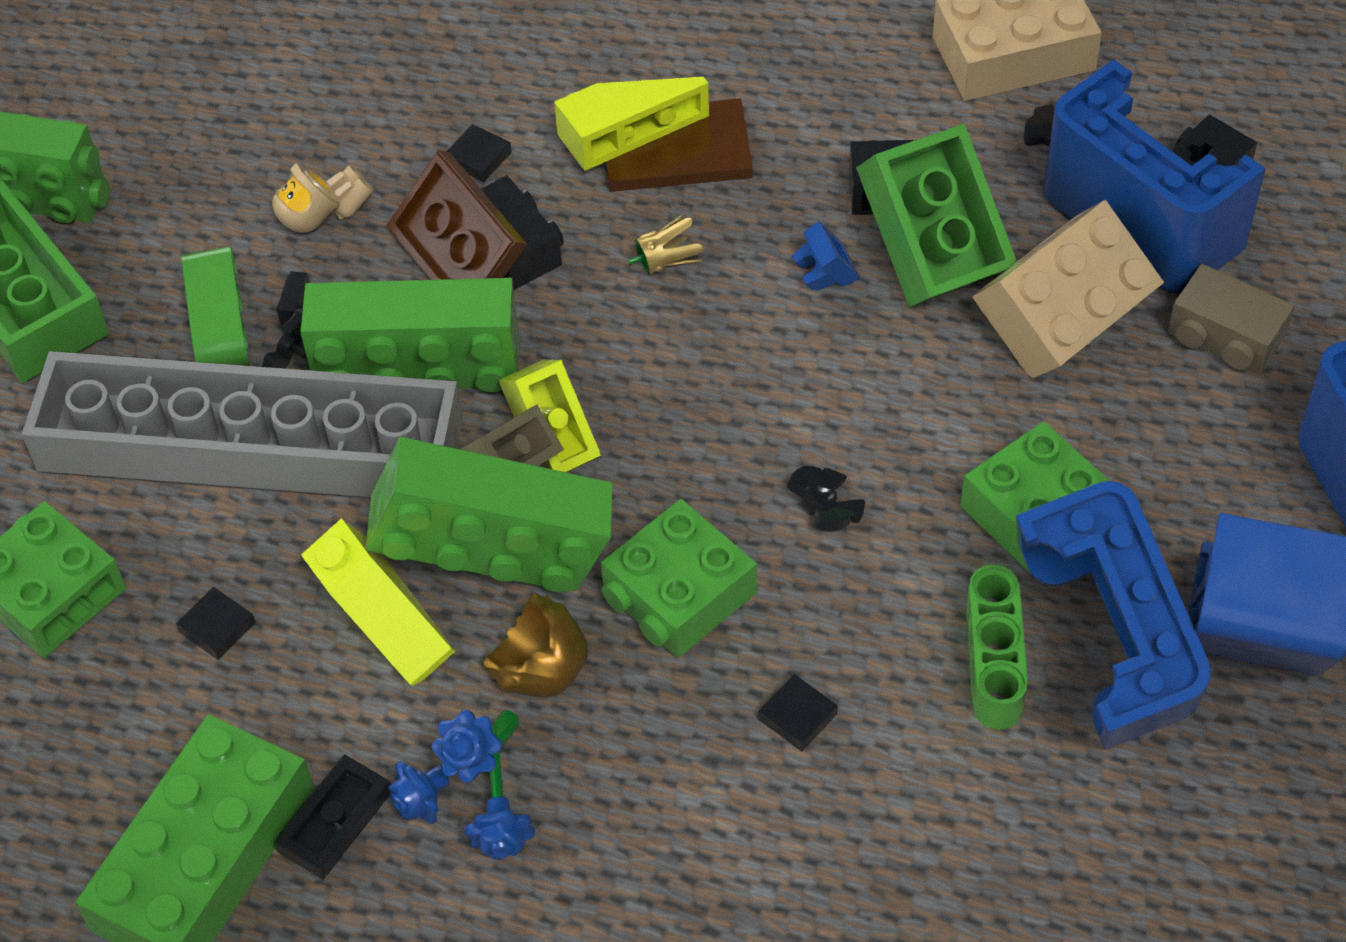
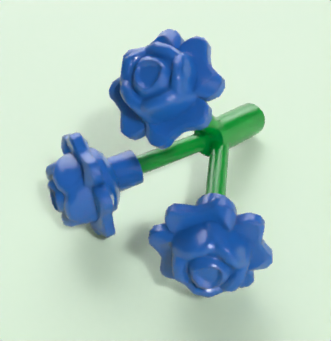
(467, 749)

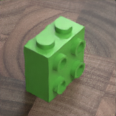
(52, 167)
(1022, 477)
(678, 578)
(52, 579)

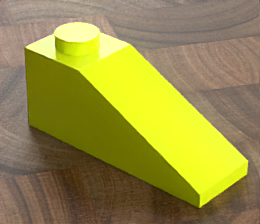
(626, 115)
(378, 602)

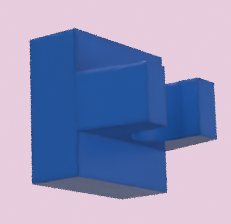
(828, 256)

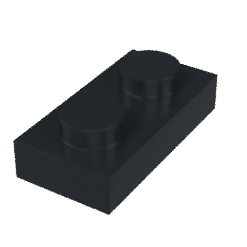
(333, 816)

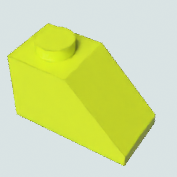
(550, 388)

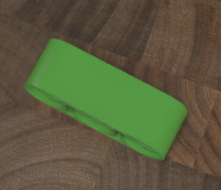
(215, 307)
(1000, 625)

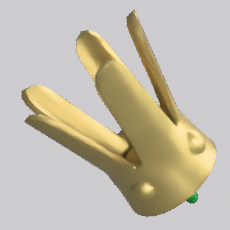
(660, 250)

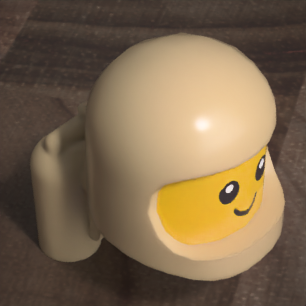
(310, 199)

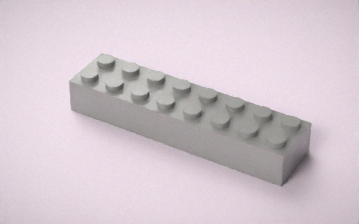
(230, 422)

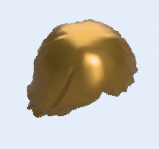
(540, 651)

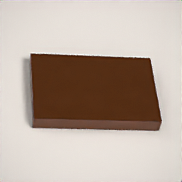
(695, 154)
(454, 226)

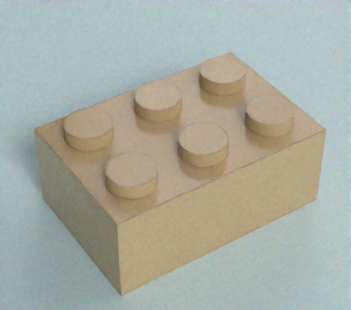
(1014, 42)
(1068, 290)

